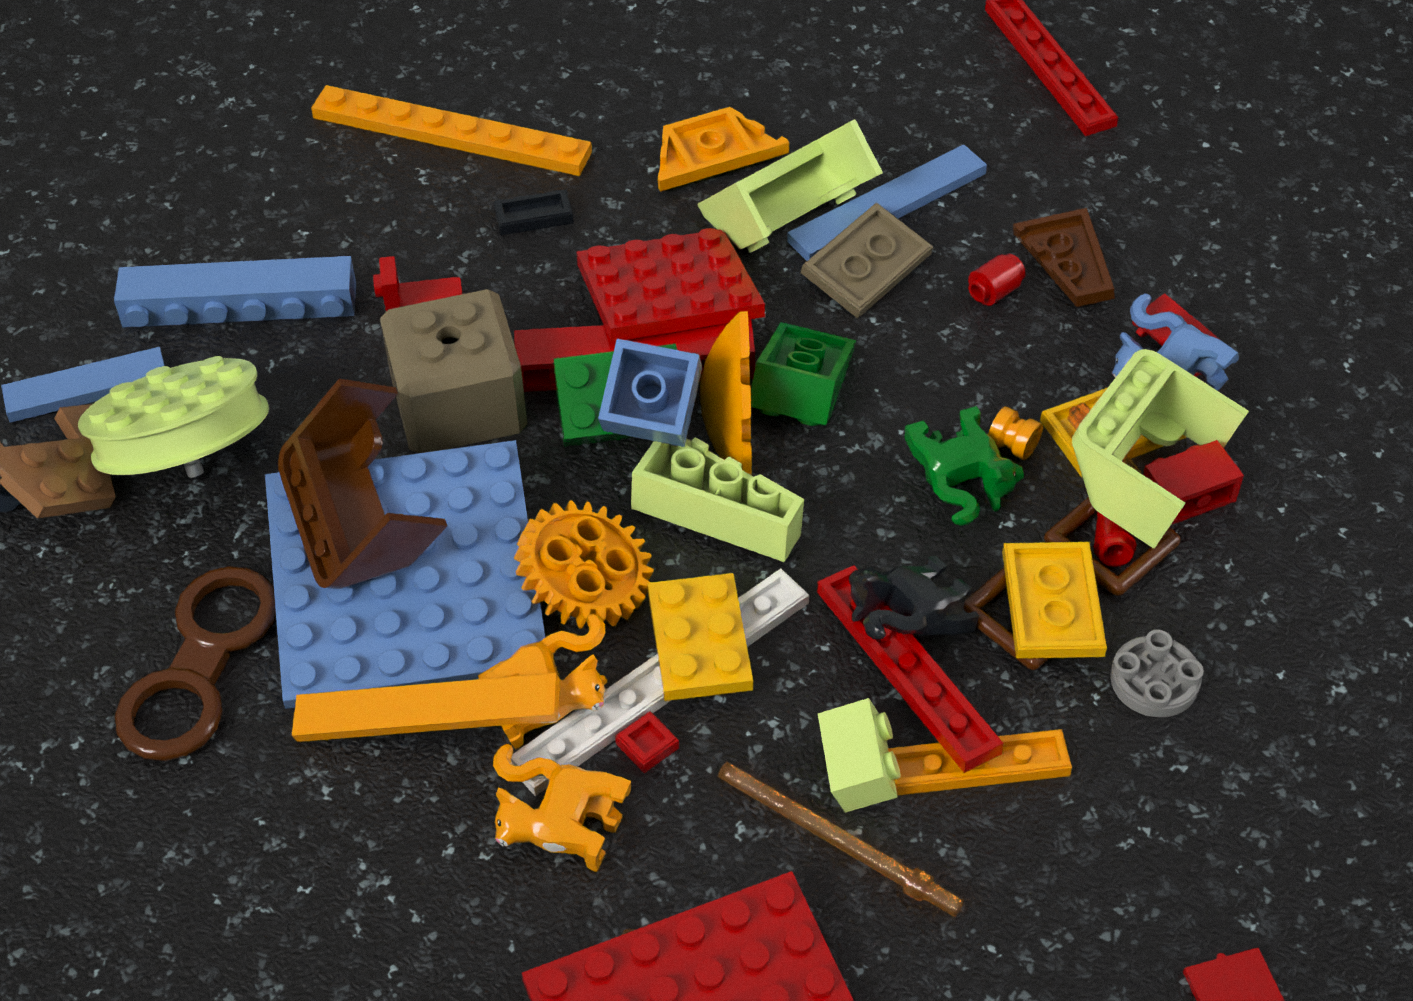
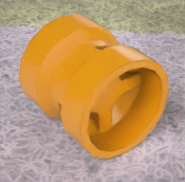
(1016, 433)

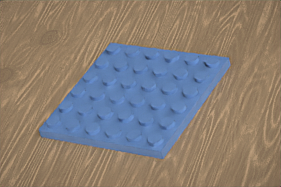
(425, 623)

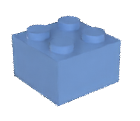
(650, 392)

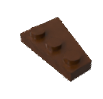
(1070, 254)

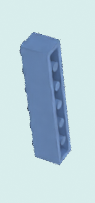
(235, 291)

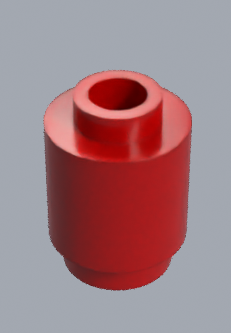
(996, 279)

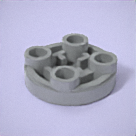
(1156, 675)

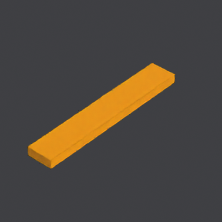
(427, 707)

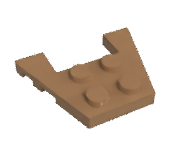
(56, 475)

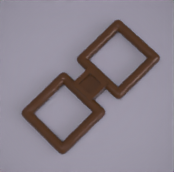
(1115, 584)

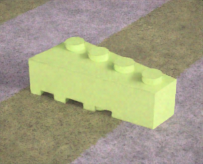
(716, 498)

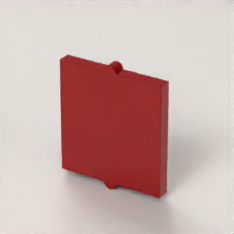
(1233, 978)

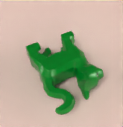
(962, 459)

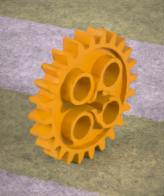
(589, 555)

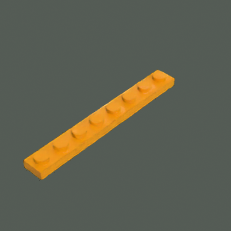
(452, 130)

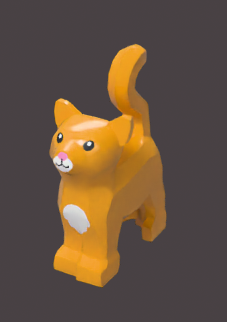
(579, 690)
(567, 802)

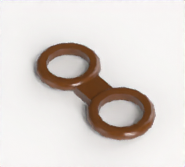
(196, 664)

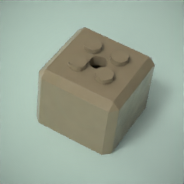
(454, 371)

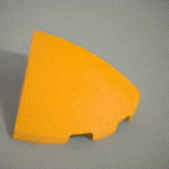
(727, 393)

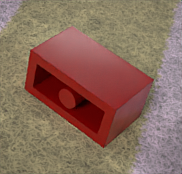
(1199, 476)

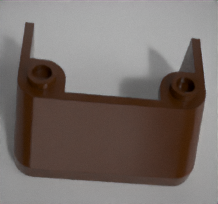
(335, 495)

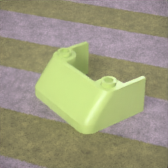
(792, 187)
(1161, 404)

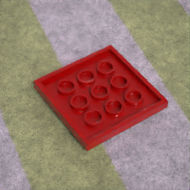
(668, 284)

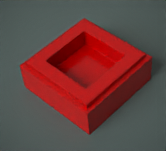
(647, 742)

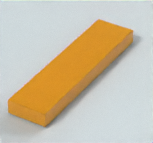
(1022, 759)

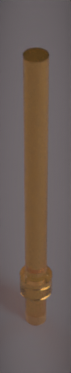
(914, 882)

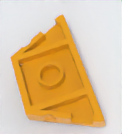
(712, 146)

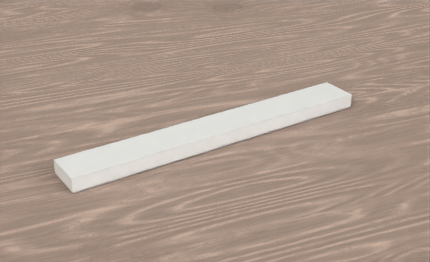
(641, 691)

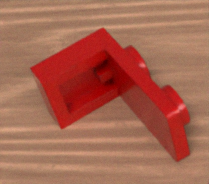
(403, 294)

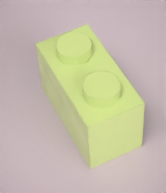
(858, 755)

